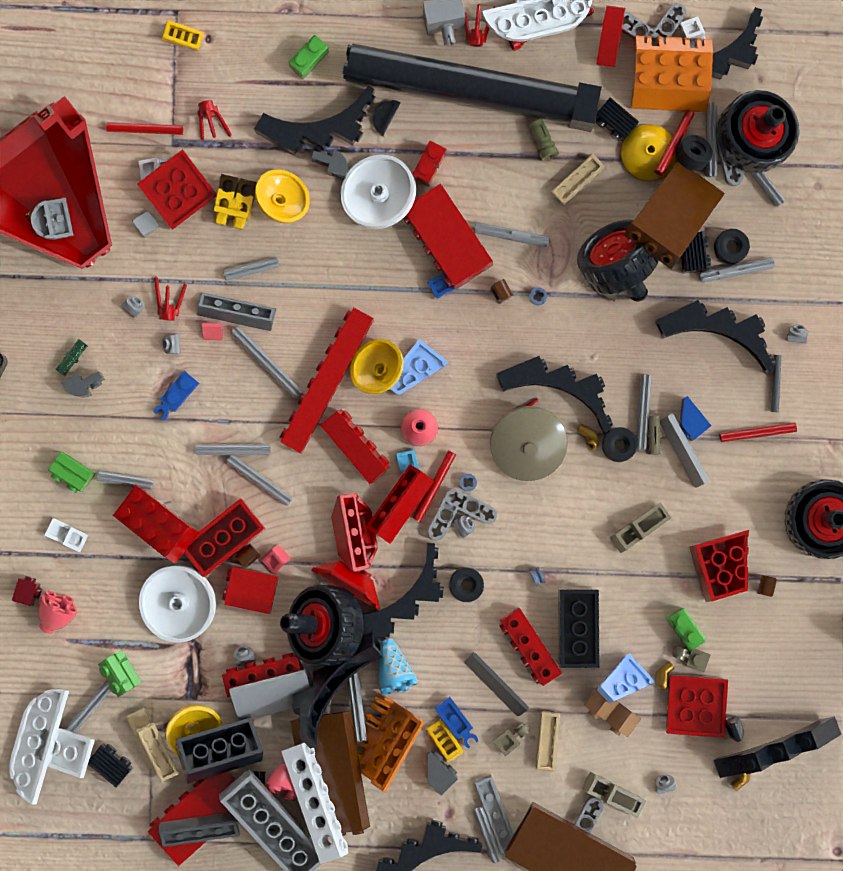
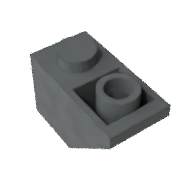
(438, 774)

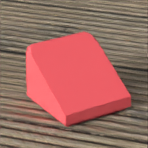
(212, 331)
(276, 559)

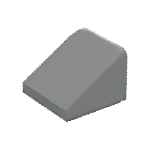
(146, 224)

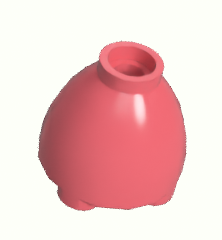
(412, 434)
(55, 611)
(281, 783)

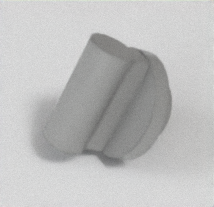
(133, 305)
(798, 334)
(171, 344)
(464, 525)
(243, 655)
(665, 784)

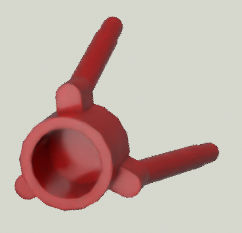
(476, 37)
(208, 111)
(165, 310)

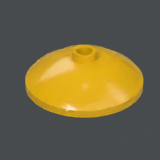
(636, 156)
(287, 190)
(369, 363)
(201, 716)

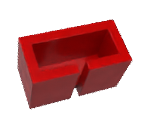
(425, 168)

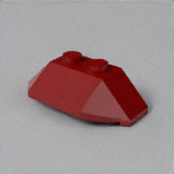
(354, 541)
(355, 582)

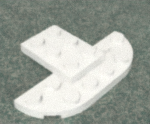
(535, 18)
(45, 744)

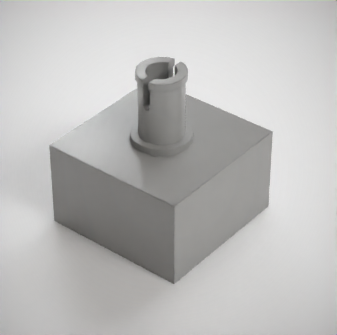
(444, 17)

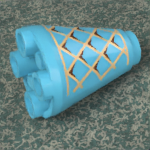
(394, 670)

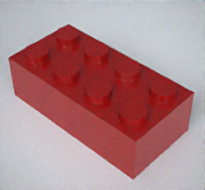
(155, 524)
(224, 537)

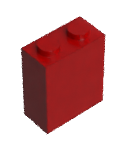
(250, 590)

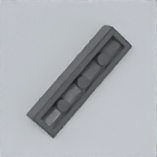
(236, 311)
(496, 684)
(198, 829)

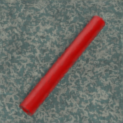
(144, 128)
(674, 142)
(758, 432)
(438, 478)

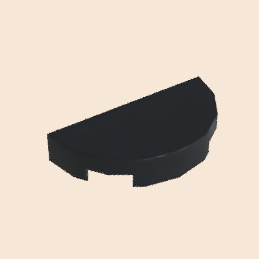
(384, 114)

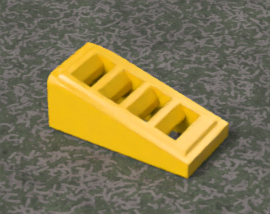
(178, 27)
(454, 754)

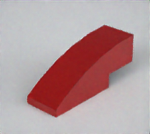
(611, 36)

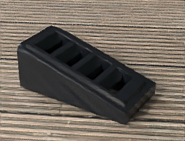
(735, 728)

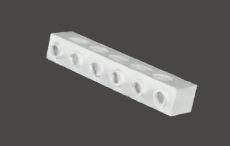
(312, 813)

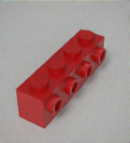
(355, 446)
(402, 501)
(531, 647)
(255, 673)

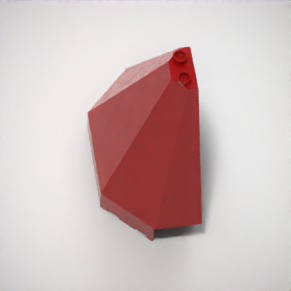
(47, 161)

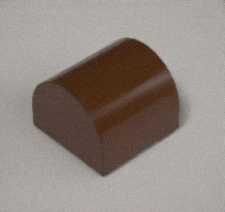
(501, 291)
(248, 555)
(767, 586)

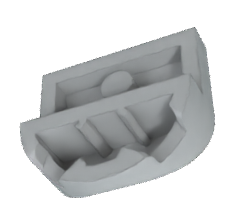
(52, 219)

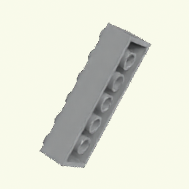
(270, 823)

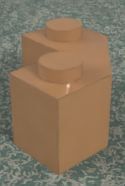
(615, 714)

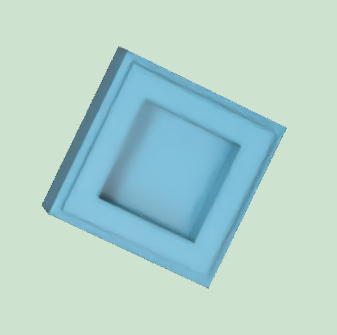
(406, 458)

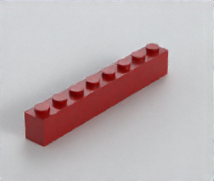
(327, 380)

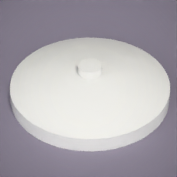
(378, 191)
(177, 603)

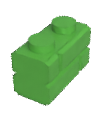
(308, 56)
(71, 472)
(686, 629)
(119, 673)

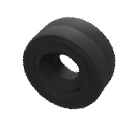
(688, 158)
(741, 241)
(629, 440)
(477, 584)

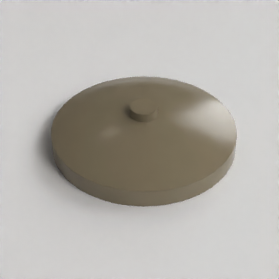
(528, 443)

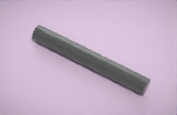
(776, 384)

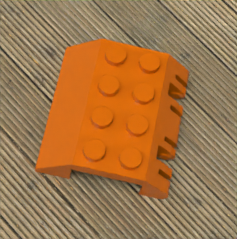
(672, 74)
(387, 741)

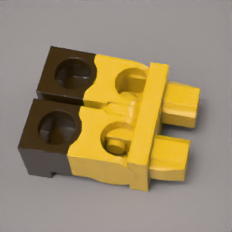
(230, 206)

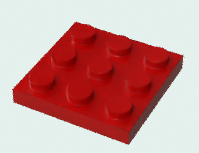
(177, 189)
(697, 706)

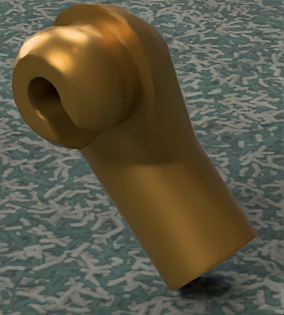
(590, 435)
(661, 677)
(740, 781)

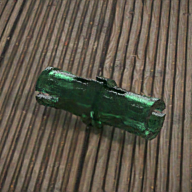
(71, 357)

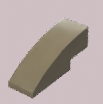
(640, 527)
(613, 794)

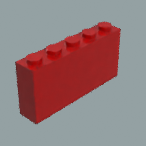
(447, 237)
(200, 802)

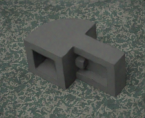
(336, 163)
(80, 387)

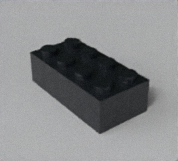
(578, 628)
(219, 750)

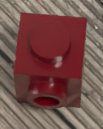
(27, 591)

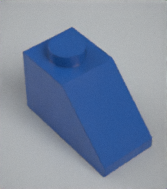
(692, 420)

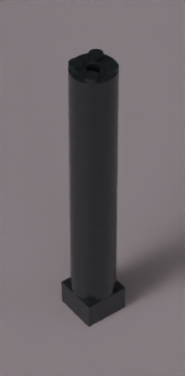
(473, 86)

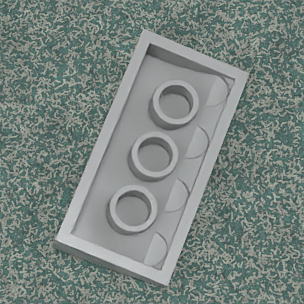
(268, 695)

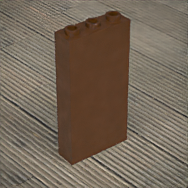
(674, 214)
(340, 769)
(555, 844)

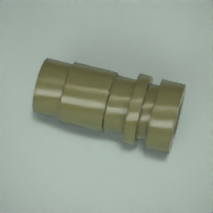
(543, 140)

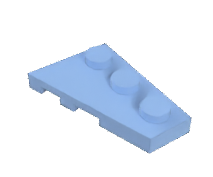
(417, 366)
(624, 680)

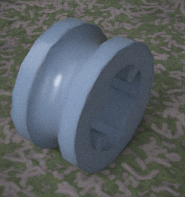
(543, 299)
(468, 476)
(537, 576)

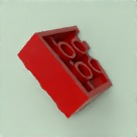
(722, 565)

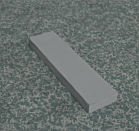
(684, 450)
(494, 812)

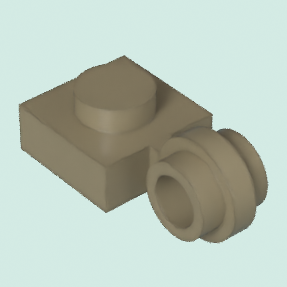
(696, 658)
(507, 741)

